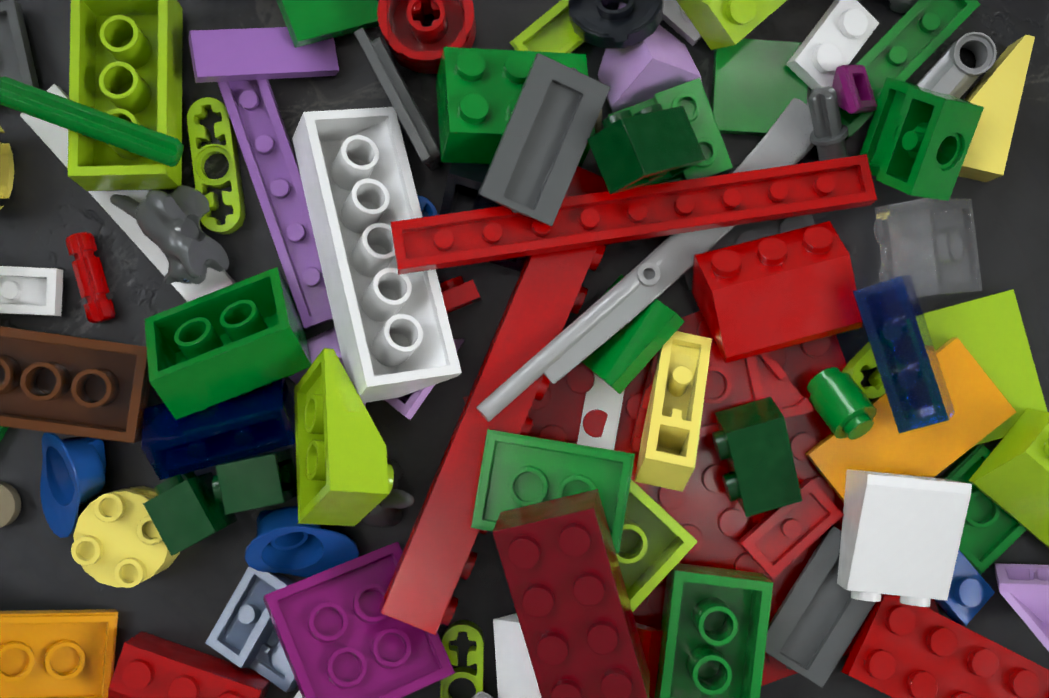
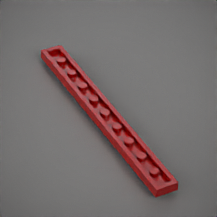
(634, 214)

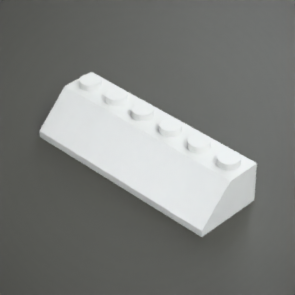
(354, 185)

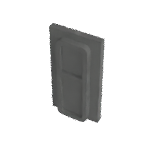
(401, 99)
(544, 140)
(816, 616)

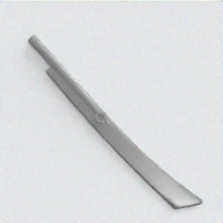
(781, 146)

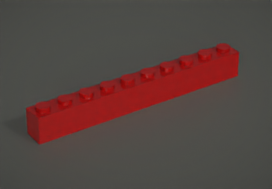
(442, 534)

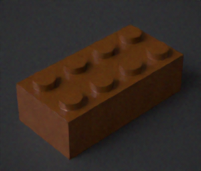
(72, 385)

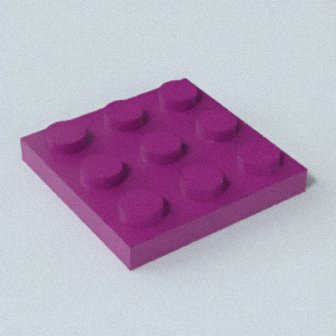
(342, 640)

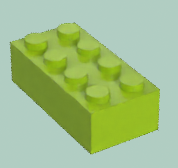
(130, 67)

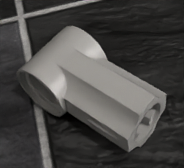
(951, 75)

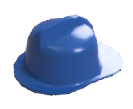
(69, 477)
(296, 548)

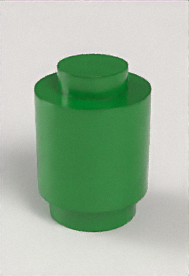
(841, 403)

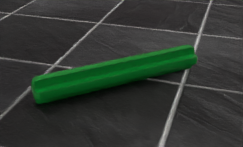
(90, 122)

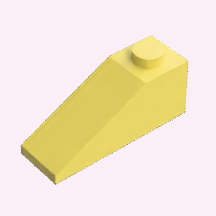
(1000, 96)
(674, 413)

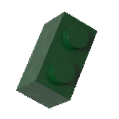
(645, 147)
(757, 457)
(256, 481)
(186, 511)

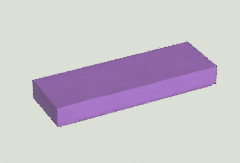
(257, 55)

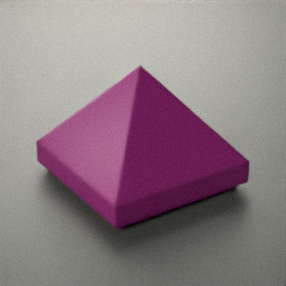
(853, 89)

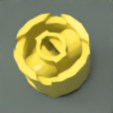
(119, 540)

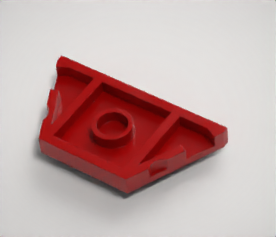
(733, 386)

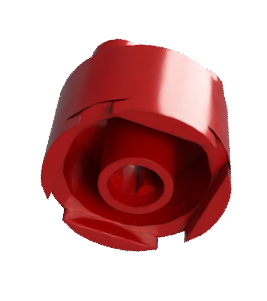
(420, 46)

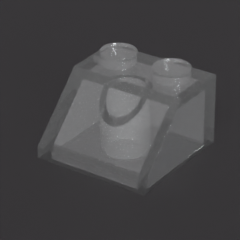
(931, 243)

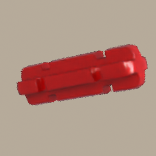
(90, 277)

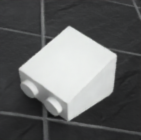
(900, 535)

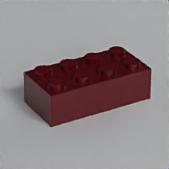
(572, 599)

